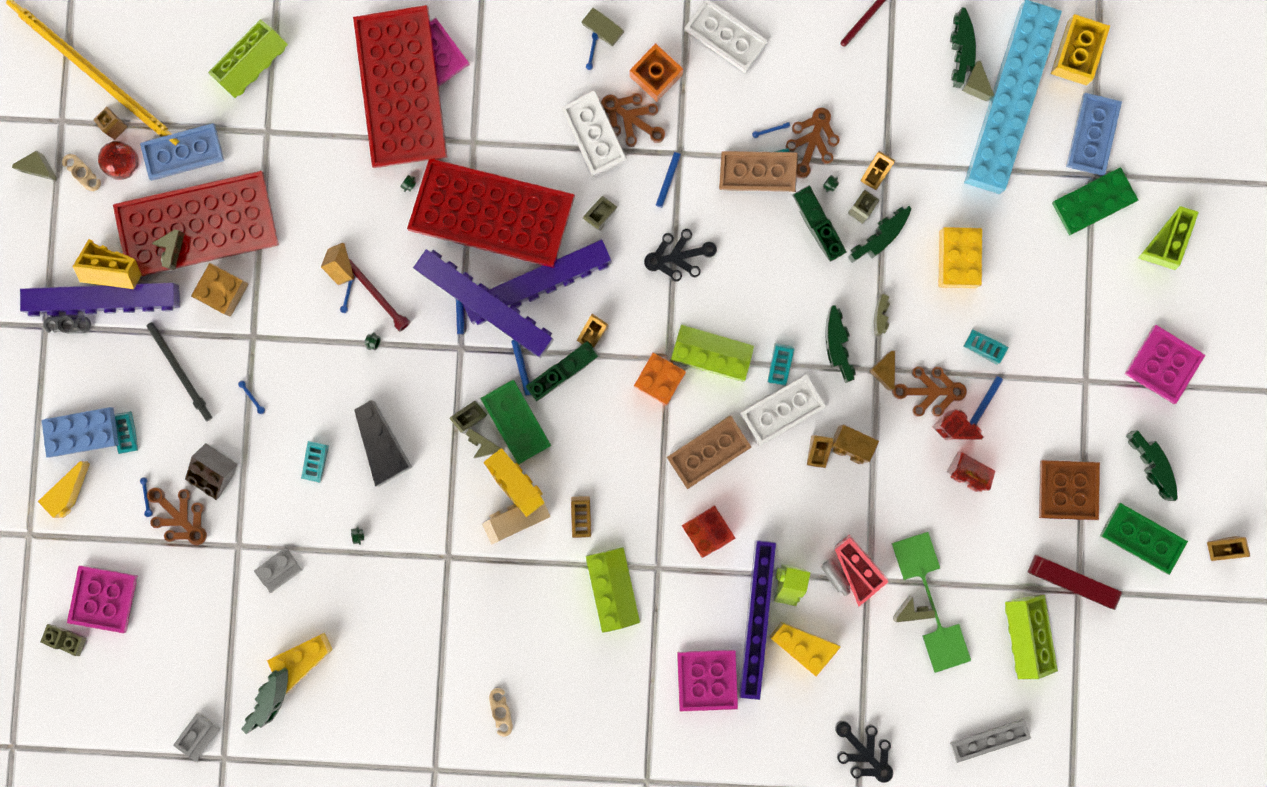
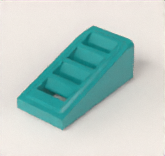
(988, 341)
(781, 381)
(131, 431)
(307, 460)

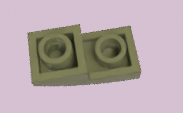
(602, 26)
(880, 320)
(63, 639)

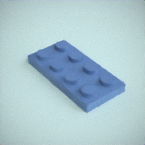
(1094, 134)
(195, 150)
(80, 432)

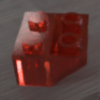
(956, 427)
(970, 471)
(708, 531)

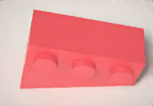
(860, 570)

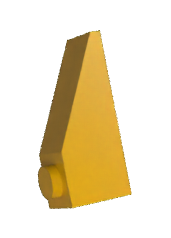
(65, 491)

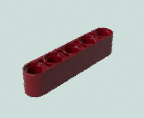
(1074, 582)

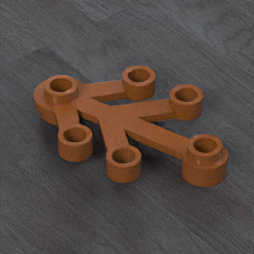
(631, 117)
(814, 139)
(932, 391)
(180, 517)

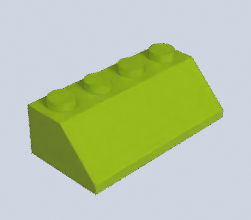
(248, 58)
(712, 353)
(612, 589)
(1031, 637)

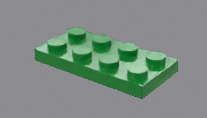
(1095, 201)
(515, 422)
(1143, 538)

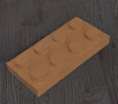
(758, 171)
(709, 452)

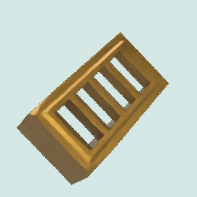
(581, 500)

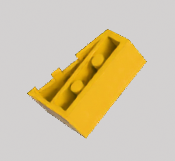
(106, 267)
(514, 482)
(805, 647)
(301, 659)

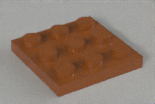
(1069, 490)

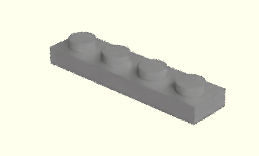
(990, 740)

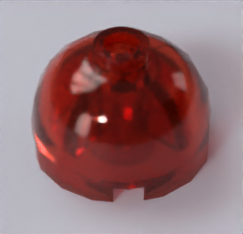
(118, 160)

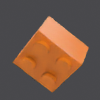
(656, 72)
(659, 379)

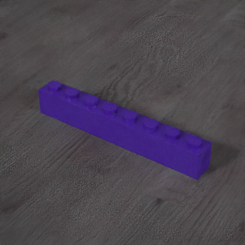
(547, 279)
(99, 298)
(483, 303)
(757, 620)

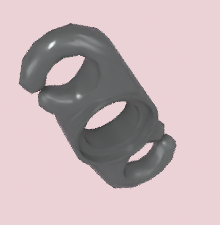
(75, 329)

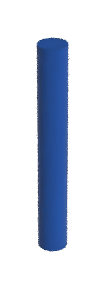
(668, 179)
(460, 317)
(521, 366)
(986, 400)

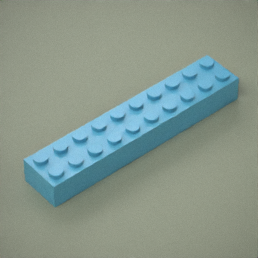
(1012, 97)

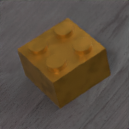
(219, 290)
(854, 444)

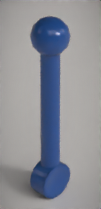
(589, 65)
(755, 134)
(344, 309)
(261, 410)
(148, 513)

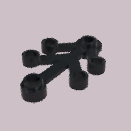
(676, 256)
(866, 754)

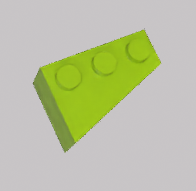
(1172, 240)
(791, 584)

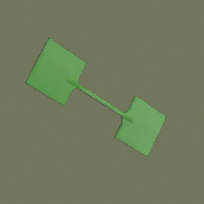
(945, 645)

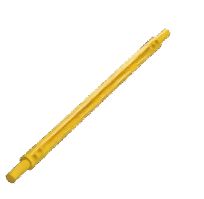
(91, 70)

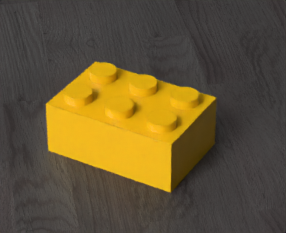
(1080, 49)
(960, 257)

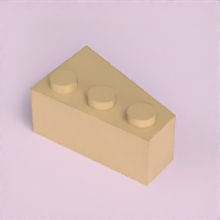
(511, 522)

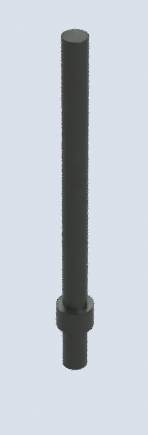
(198, 402)

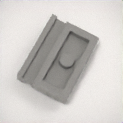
(278, 570)
(196, 737)

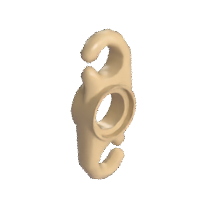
(78, 163)
(502, 703)

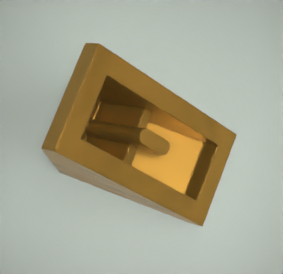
(110, 123)
(877, 170)
(337, 264)
(593, 330)
(885, 371)
(819, 451)
(1228, 548)

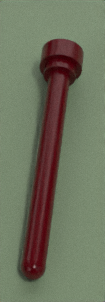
(863, 20)
(400, 322)

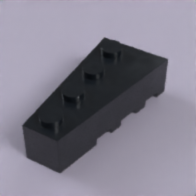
(381, 446)

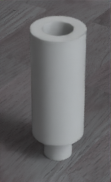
(835, 576)

